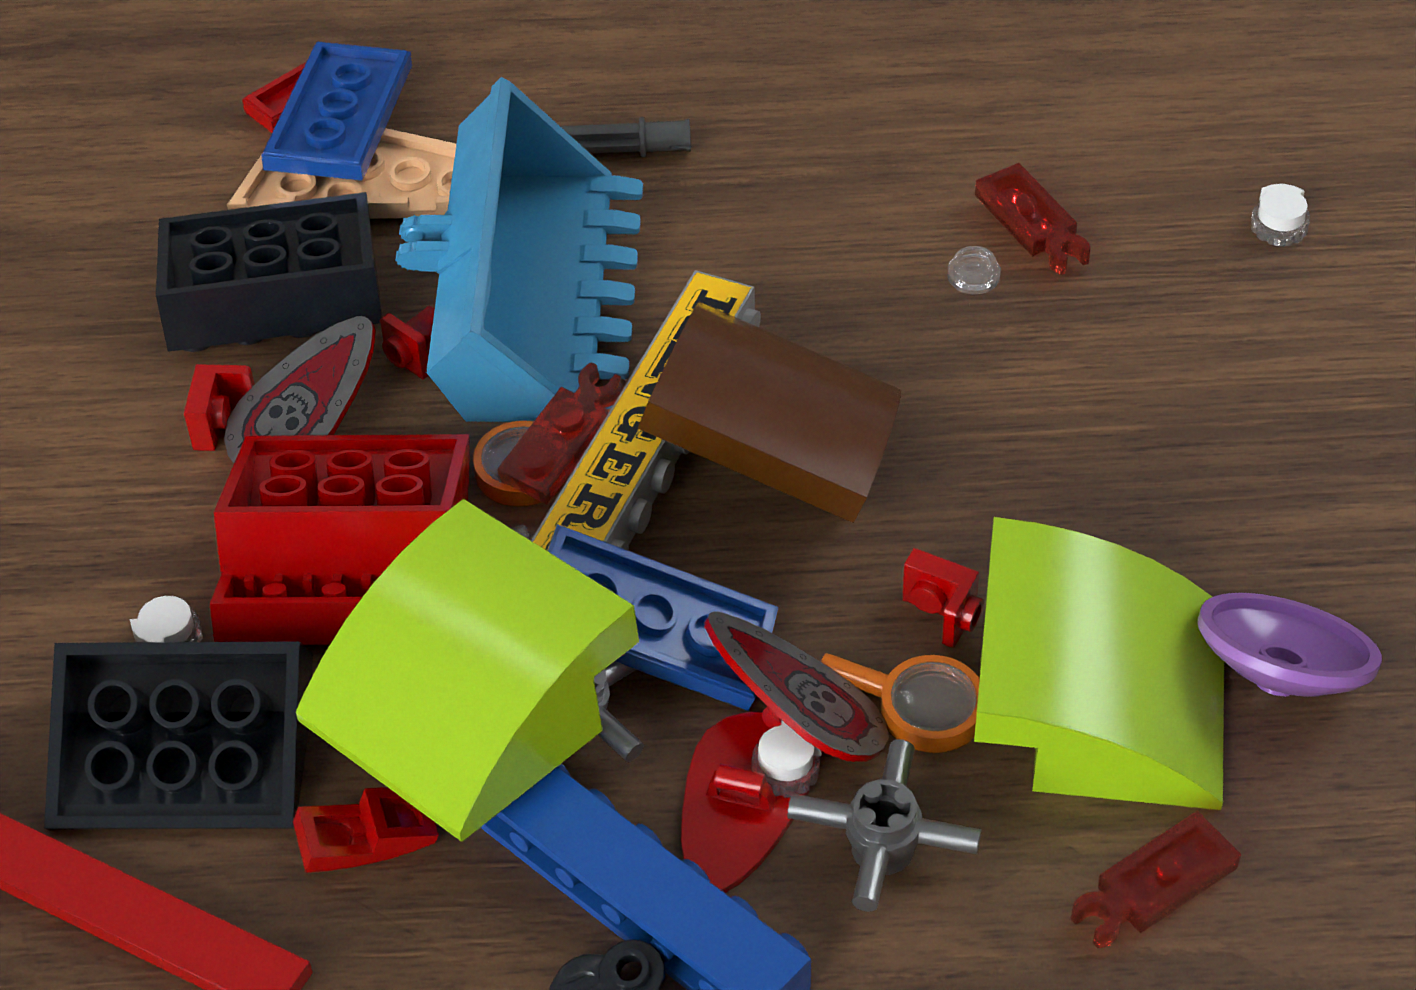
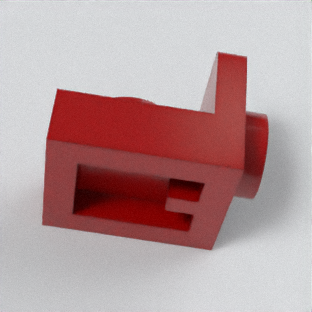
(408, 342)
(210, 399)
(943, 589)

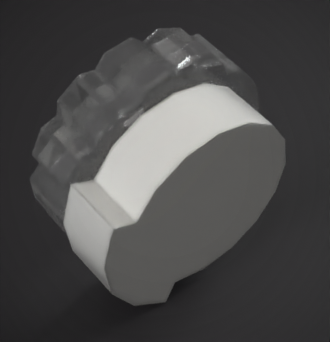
(1281, 215)
(167, 621)
(786, 761)

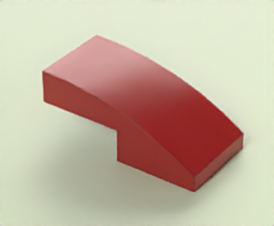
(361, 833)

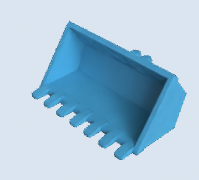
(522, 263)

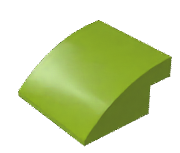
(468, 669)
(1099, 669)

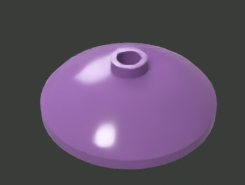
(1288, 645)

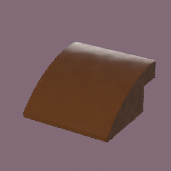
(773, 411)

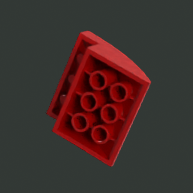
(319, 522)

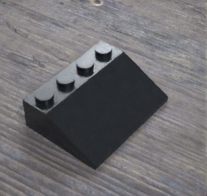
(265, 272)
(176, 735)

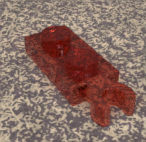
(1032, 216)
(559, 436)
(1158, 878)

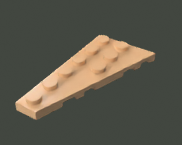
(403, 180)

